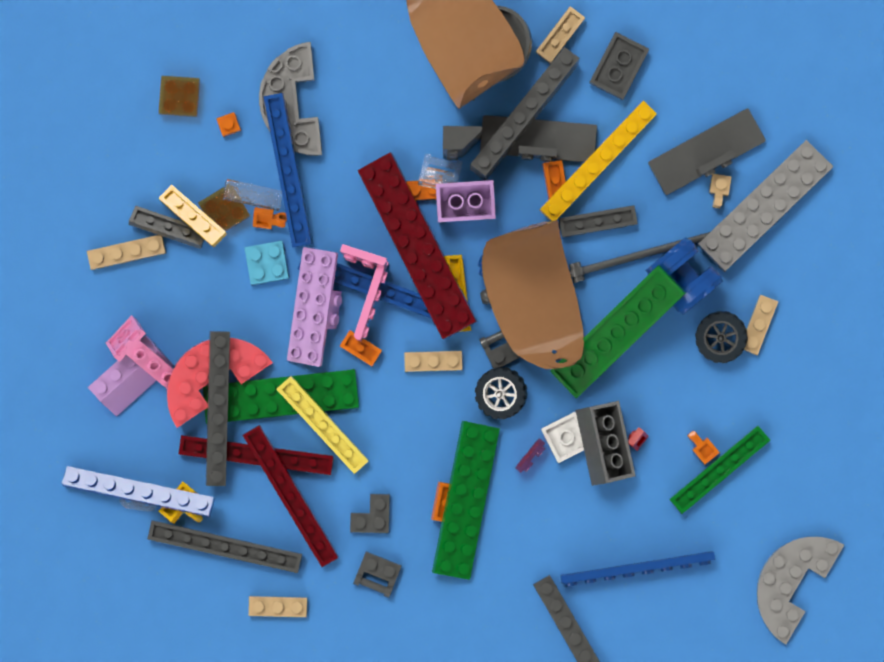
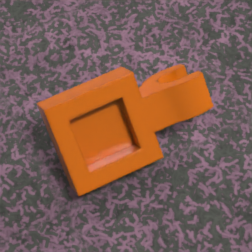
(266, 218)
(704, 449)

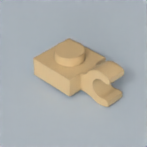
(719, 187)

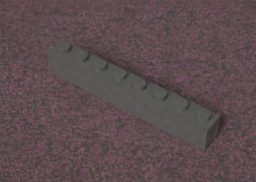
(524, 114)

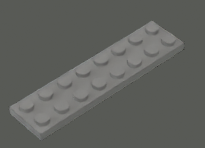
(765, 206)

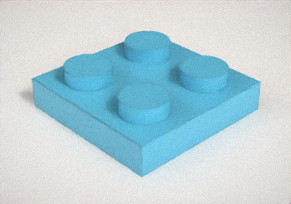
(266, 262)

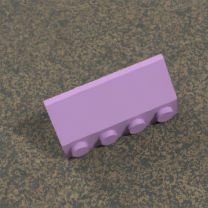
(124, 381)

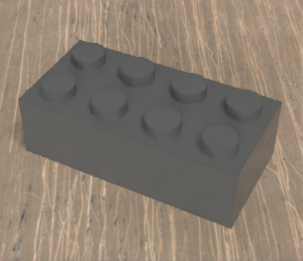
(605, 443)

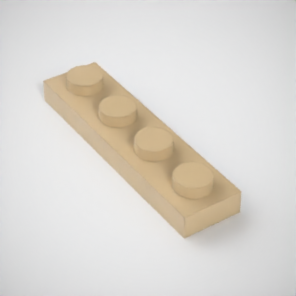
(126, 252)

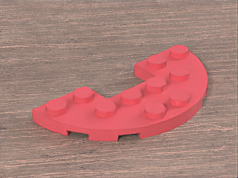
(192, 374)

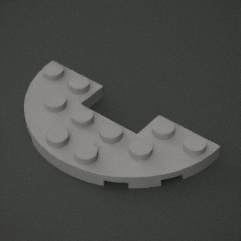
(281, 77)
(782, 576)

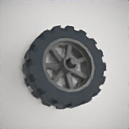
(737, 347)

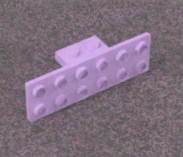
(314, 307)

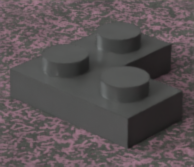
(377, 520)

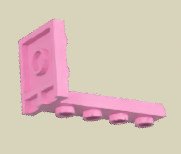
(370, 261)
(127, 342)

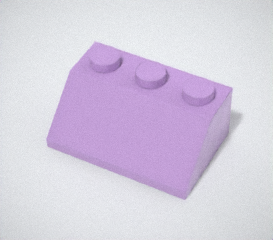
(465, 201)

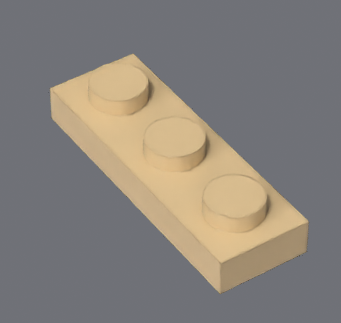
(560, 35)
(759, 323)
(433, 361)
(278, 606)

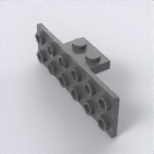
(547, 139)
(707, 152)

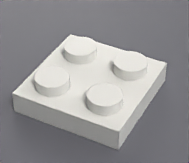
(564, 437)

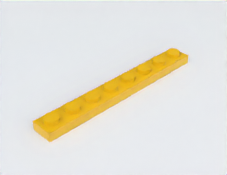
(598, 161)

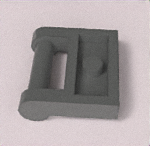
(501, 355)
(380, 568)

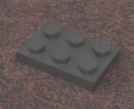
(619, 66)

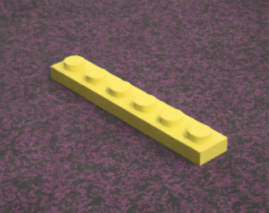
(322, 424)

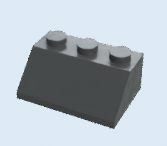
(459, 140)

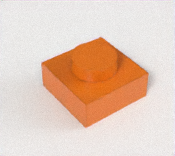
(228, 124)

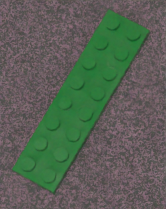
(620, 330)
(261, 399)
(465, 500)

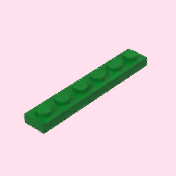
(719, 469)

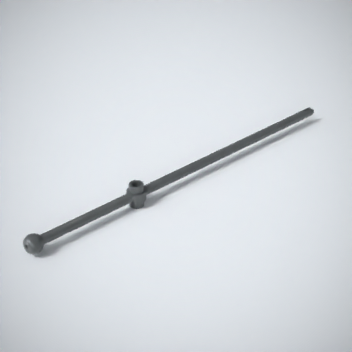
(578, 272)

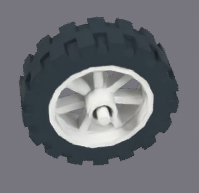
(483, 398)

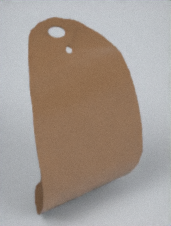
(466, 44)
(534, 295)

